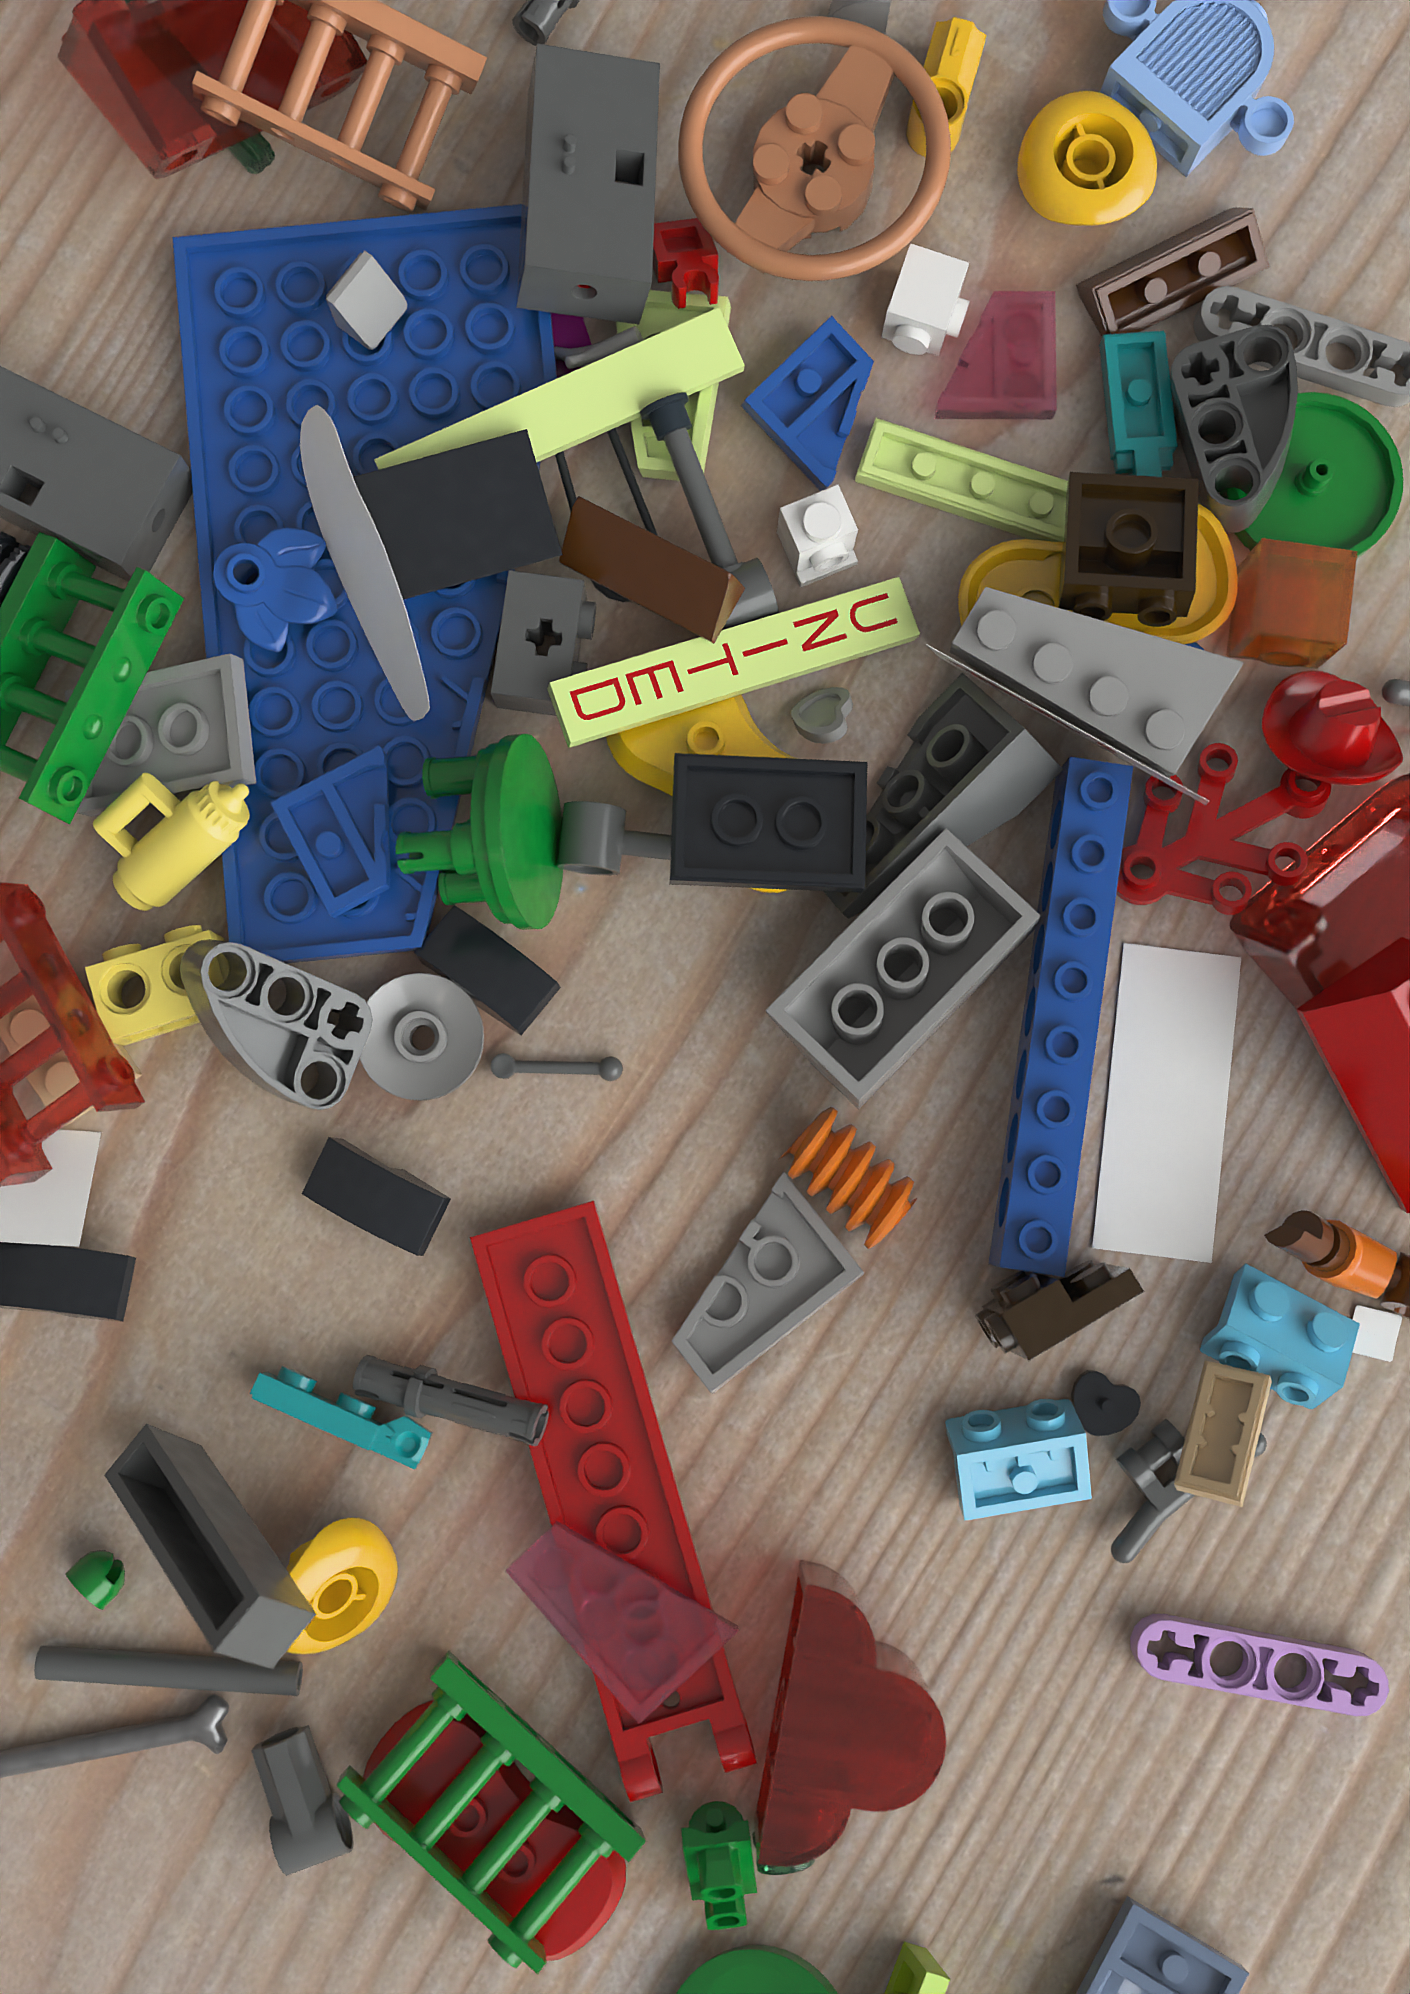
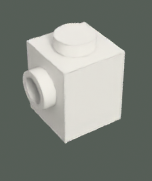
(926, 302)

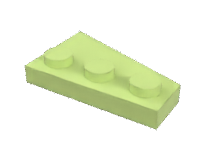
(659, 316)

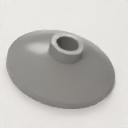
(398, 1012)

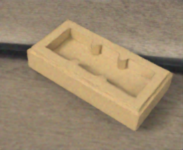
(1223, 1433)

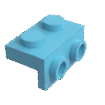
(1283, 1335)

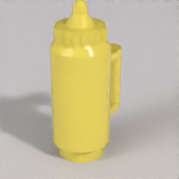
(178, 845)

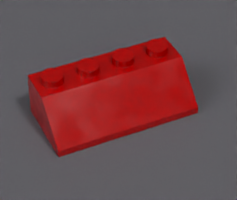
(1365, 1045)

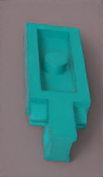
(1138, 402)
(346, 1418)

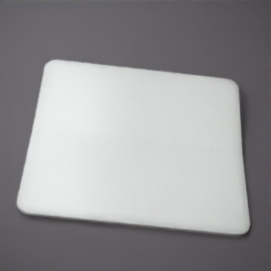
(1376, 1333)

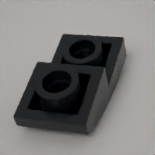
(488, 970)
(376, 1197)
(65, 1280)

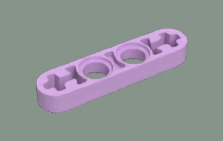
(1256, 1673)

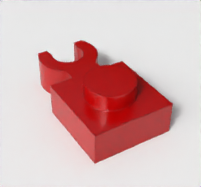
(687, 258)

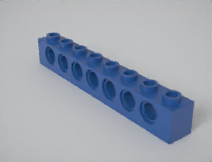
(1061, 1017)

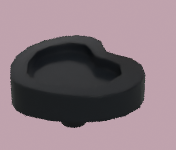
(1103, 1405)

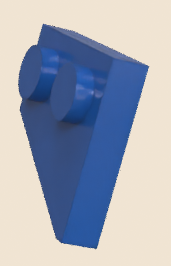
(813, 400)

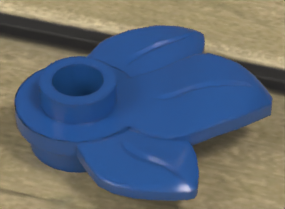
(284, 589)

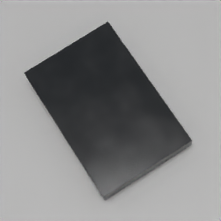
(461, 514)
(768, 823)

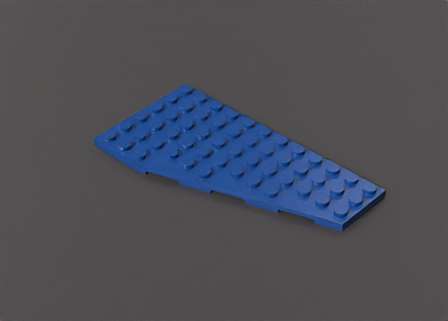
(253, 365)

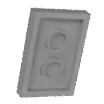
(182, 729)

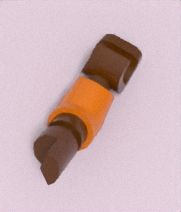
(1346, 1258)

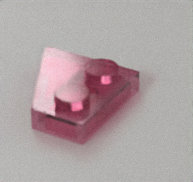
(1007, 362)

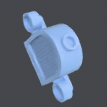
(1197, 76)

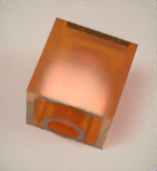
(1292, 604)

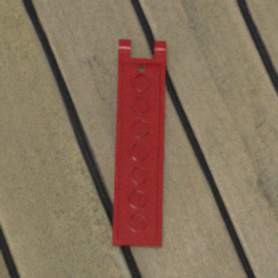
(603, 1449)

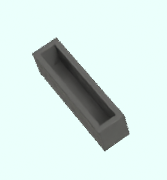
(209, 1548)

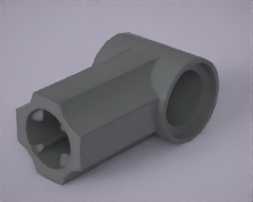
(305, 1818)

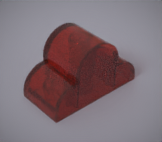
(844, 1727)

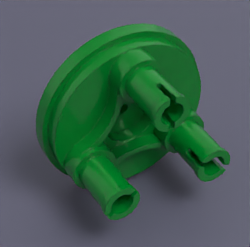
(508, 843)

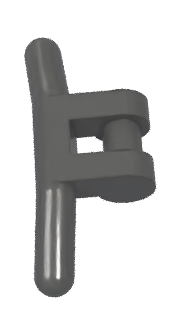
(1161, 1499)

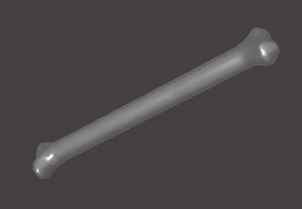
(199, 1726)

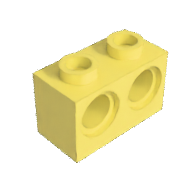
(165, 998)

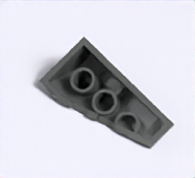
(962, 773)

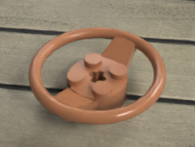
(818, 130)

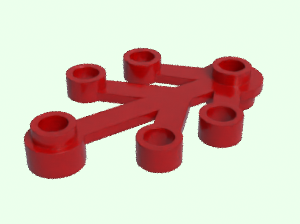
(1214, 838)

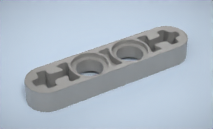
(1313, 335)

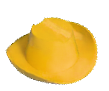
(1086, 160)
(346, 1579)

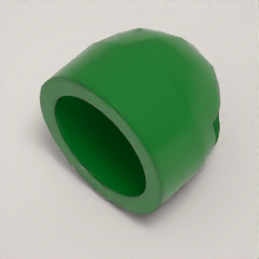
(98, 1577)

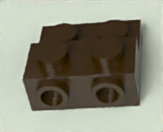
(1129, 546)
(1041, 1311)

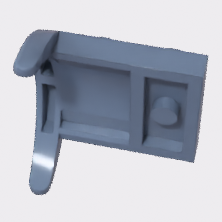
(1157, 1957)

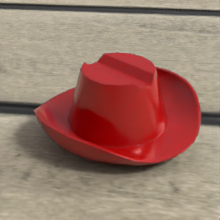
(1329, 730)

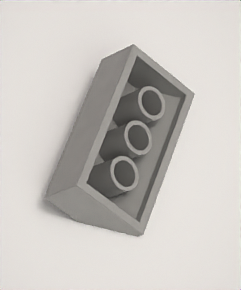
(903, 968)

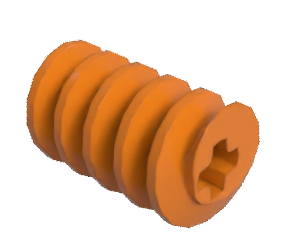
(850, 1177)

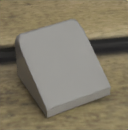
(366, 301)

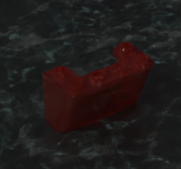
(142, 63)

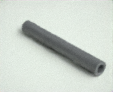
(166, 1670)

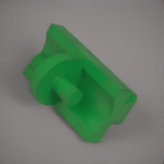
(719, 1863)

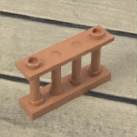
(390, 41)

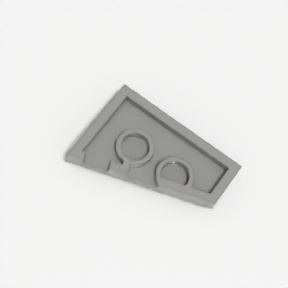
(767, 1288)

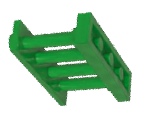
(32, 632)
(554, 1785)

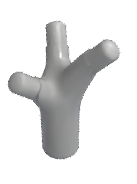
(588, 354)

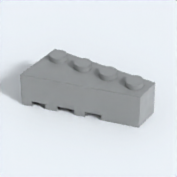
(1100, 677)

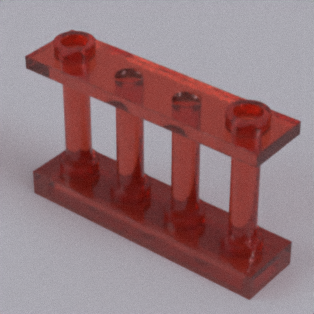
(74, 1027)

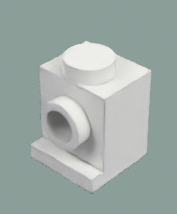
(818, 535)

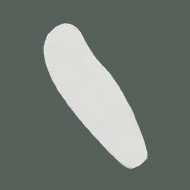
(361, 560)

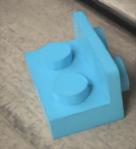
(1019, 1458)

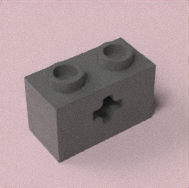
(531, 609)

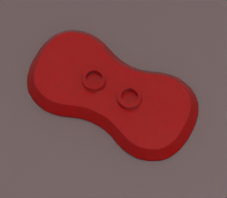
(589, 1902)

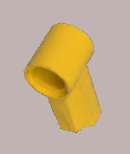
(952, 66)

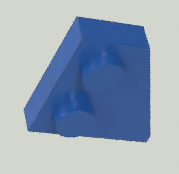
(342, 830)

